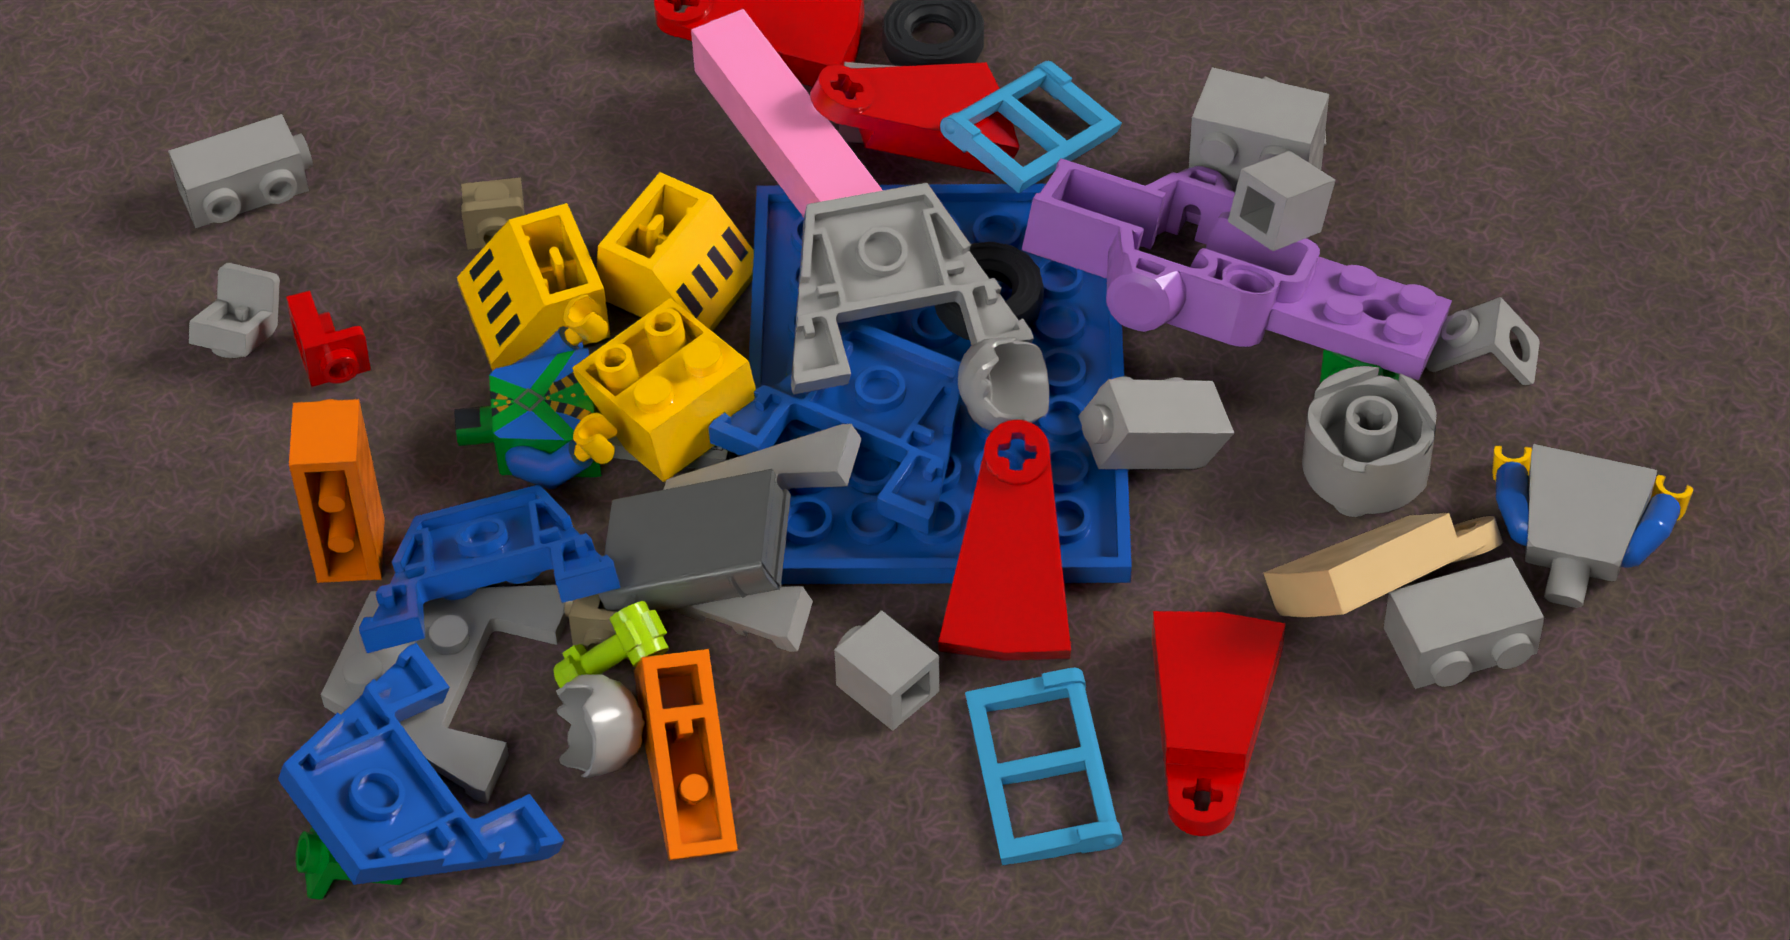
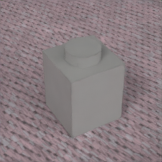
(1281, 200)
(886, 669)

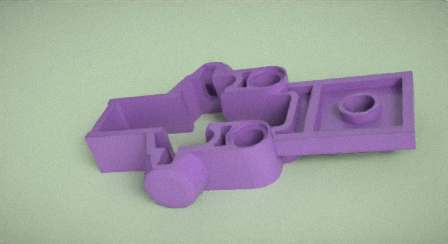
(1233, 284)

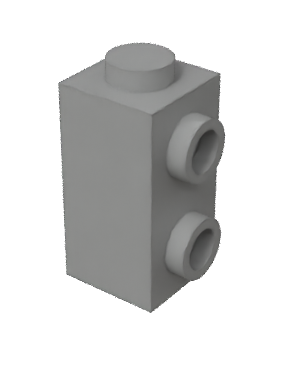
(241, 170)
(1155, 424)

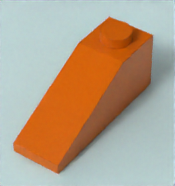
(686, 753)

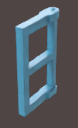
(962, 132)
(1082, 838)

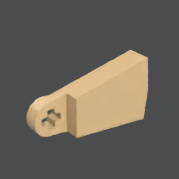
(1376, 563)

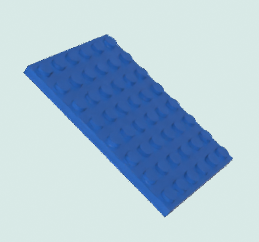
(837, 530)

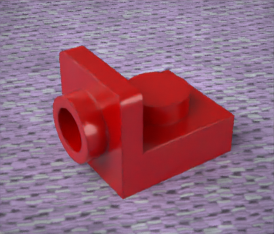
(325, 352)

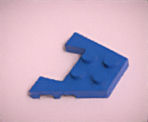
(896, 399)
(481, 545)
(384, 802)

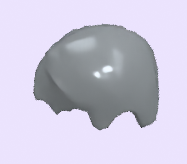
(1003, 382)
(603, 724)

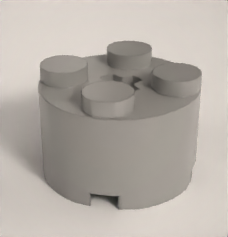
(1368, 441)

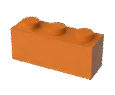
(337, 490)

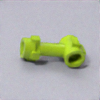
(636, 636)

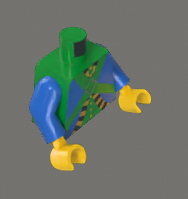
(540, 412)

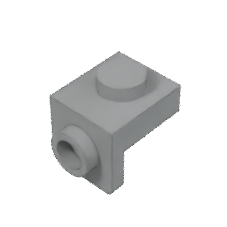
(241, 314)

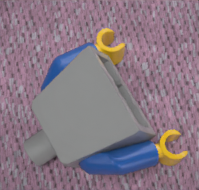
(1583, 515)

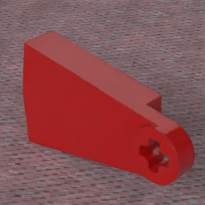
(801, 31)
(903, 108)
(1009, 569)
(1211, 701)

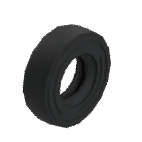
(909, 14)
(1012, 268)

